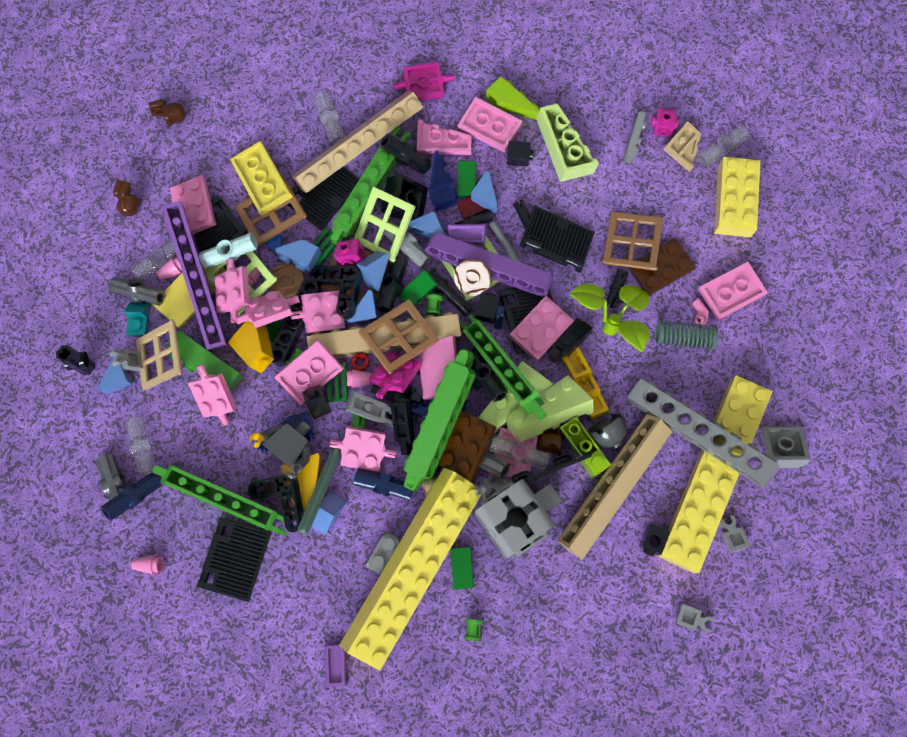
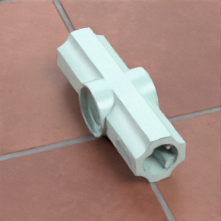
(237, 248)

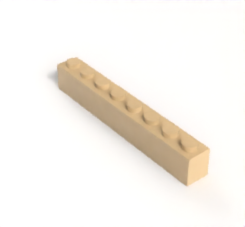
(357, 141)
(349, 342)
(614, 486)

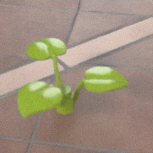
(633, 332)

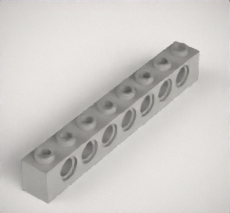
(761, 475)

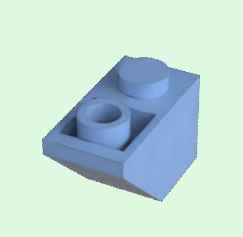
(300, 253)

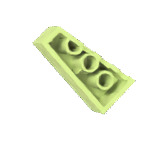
(564, 145)
(562, 403)
(497, 411)

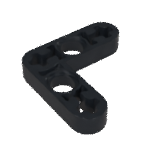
(345, 283)
(285, 493)

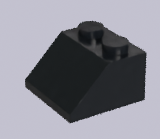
(408, 191)

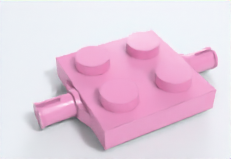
(232, 290)
(267, 309)
(320, 312)
(212, 395)
(363, 448)

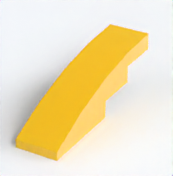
(582, 375)

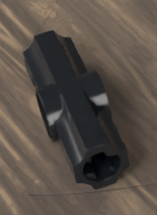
(405, 153)
(392, 285)
(75, 360)
(490, 382)

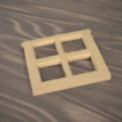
(159, 354)

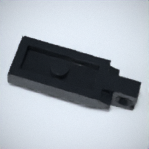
(570, 340)
(409, 394)
(403, 425)

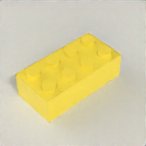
(737, 197)

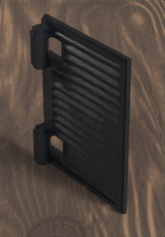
(327, 197)
(226, 228)
(557, 238)
(517, 311)
(560, 463)
(234, 559)

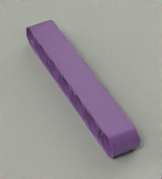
(501, 267)

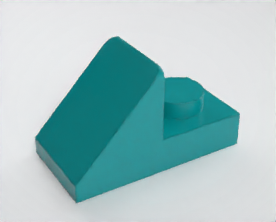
(137, 318)

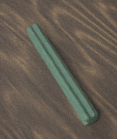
(319, 491)

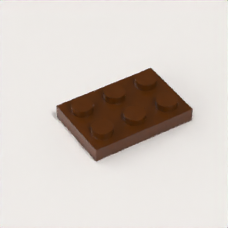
(671, 263)
(467, 445)

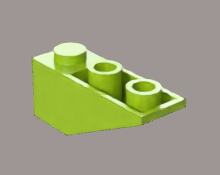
(508, 99)
(583, 444)

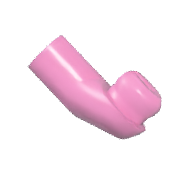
(702, 312)

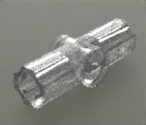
(328, 117)
(730, 141)
(149, 266)
(140, 445)
(532, 456)

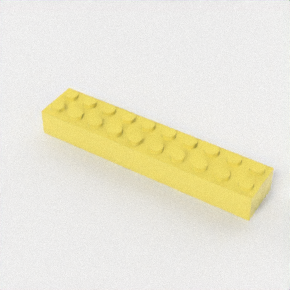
(712, 480)
(410, 569)

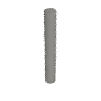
(504, 242)

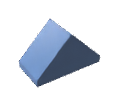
(484, 194)
(426, 225)
(373, 269)
(366, 309)
(114, 379)
(328, 512)

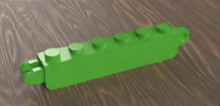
(374, 176)
(504, 367)
(440, 420)
(220, 498)

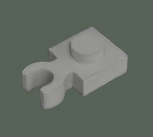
(128, 358)
(490, 486)
(734, 537)
(690, 618)

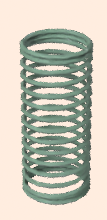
(709, 336)

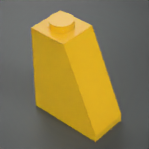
(253, 346)
(307, 478)

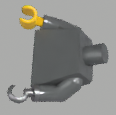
(287, 445)

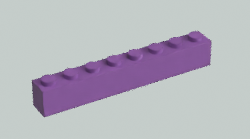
(195, 276)

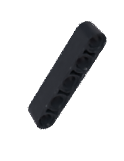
(291, 331)

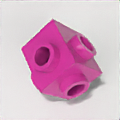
(664, 122)
(349, 252)

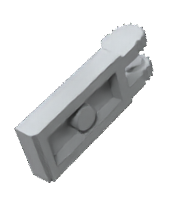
(634, 139)
(369, 408)

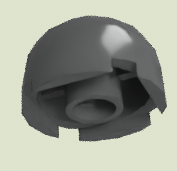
(609, 432)

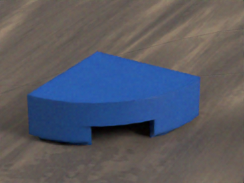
(273, 243)

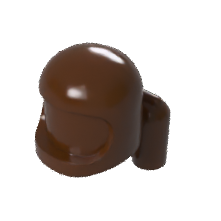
(171, 112)
(127, 203)
(552, 441)

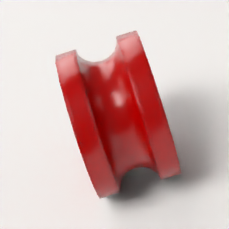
(363, 357)

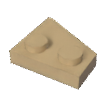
(684, 146)

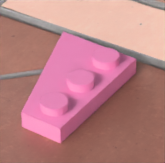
(447, 142)

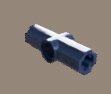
(382, 484)
(131, 496)

